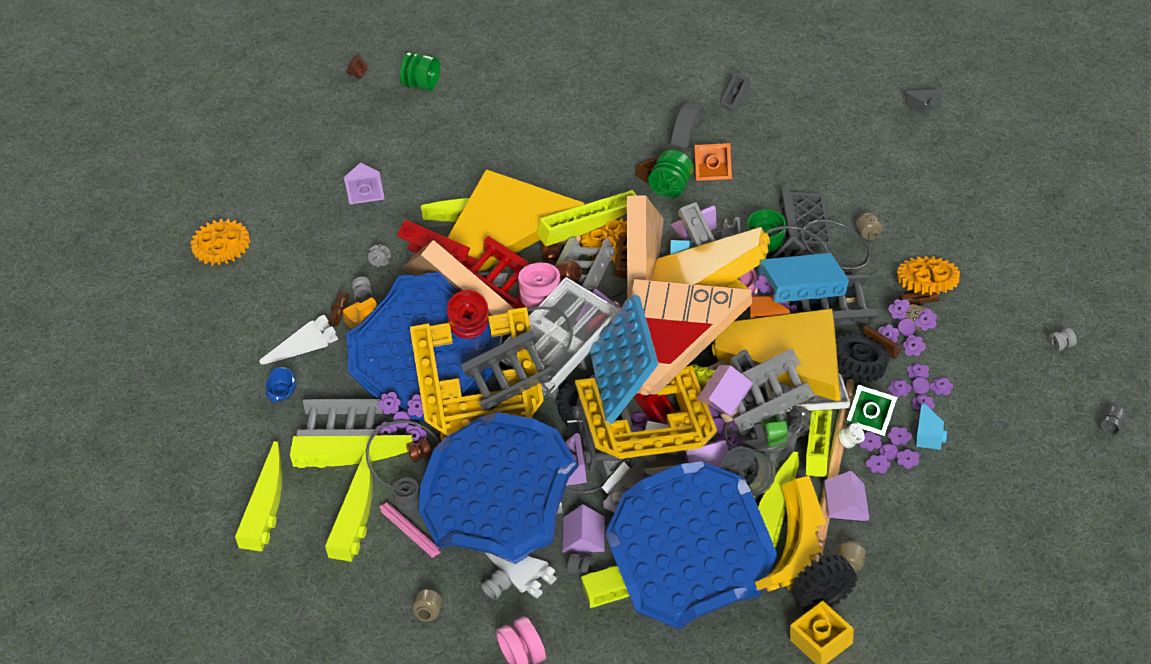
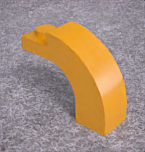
(358, 312)

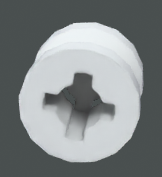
(851, 435)

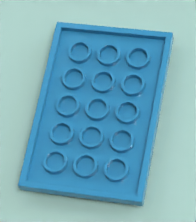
(623, 358)

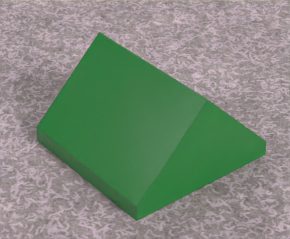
(870, 409)

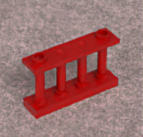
(420, 237)
(507, 259)

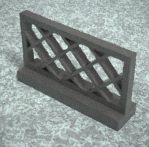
(788, 208)

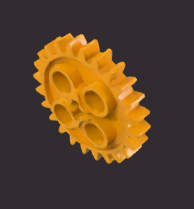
(612, 230)
(220, 242)
(928, 275)

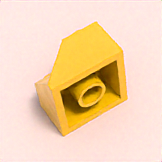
(821, 634)

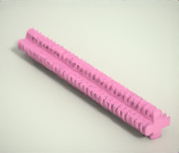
(410, 529)

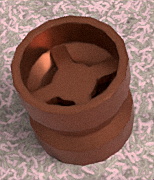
(551, 252)
(414, 451)

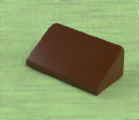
(893, 348)

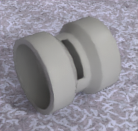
(362, 289)
(1064, 339)
(496, 584)

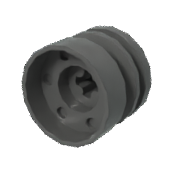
(744, 461)

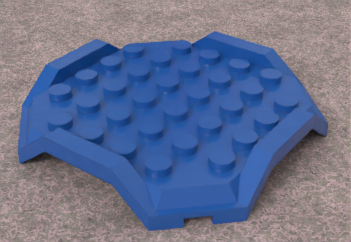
(382, 345)
(496, 486)
(690, 543)

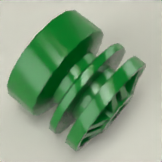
(420, 71)
(670, 174)
(768, 220)

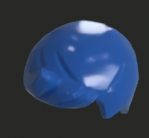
(280, 384)

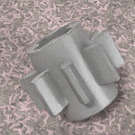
(379, 255)

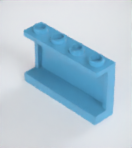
(804, 277)

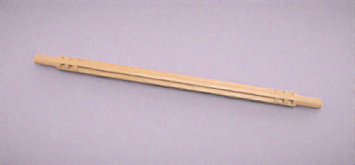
(833, 467)

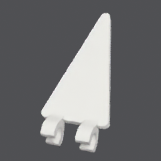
(303, 341)
(525, 573)

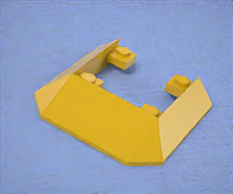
(442, 400)
(685, 431)

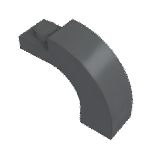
(686, 124)

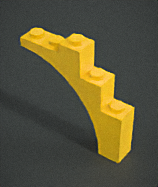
(801, 543)

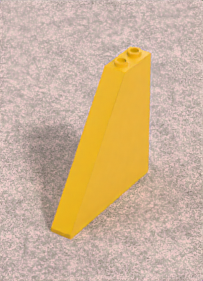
(507, 213)
(714, 262)
(806, 333)

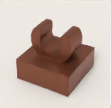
(357, 67)

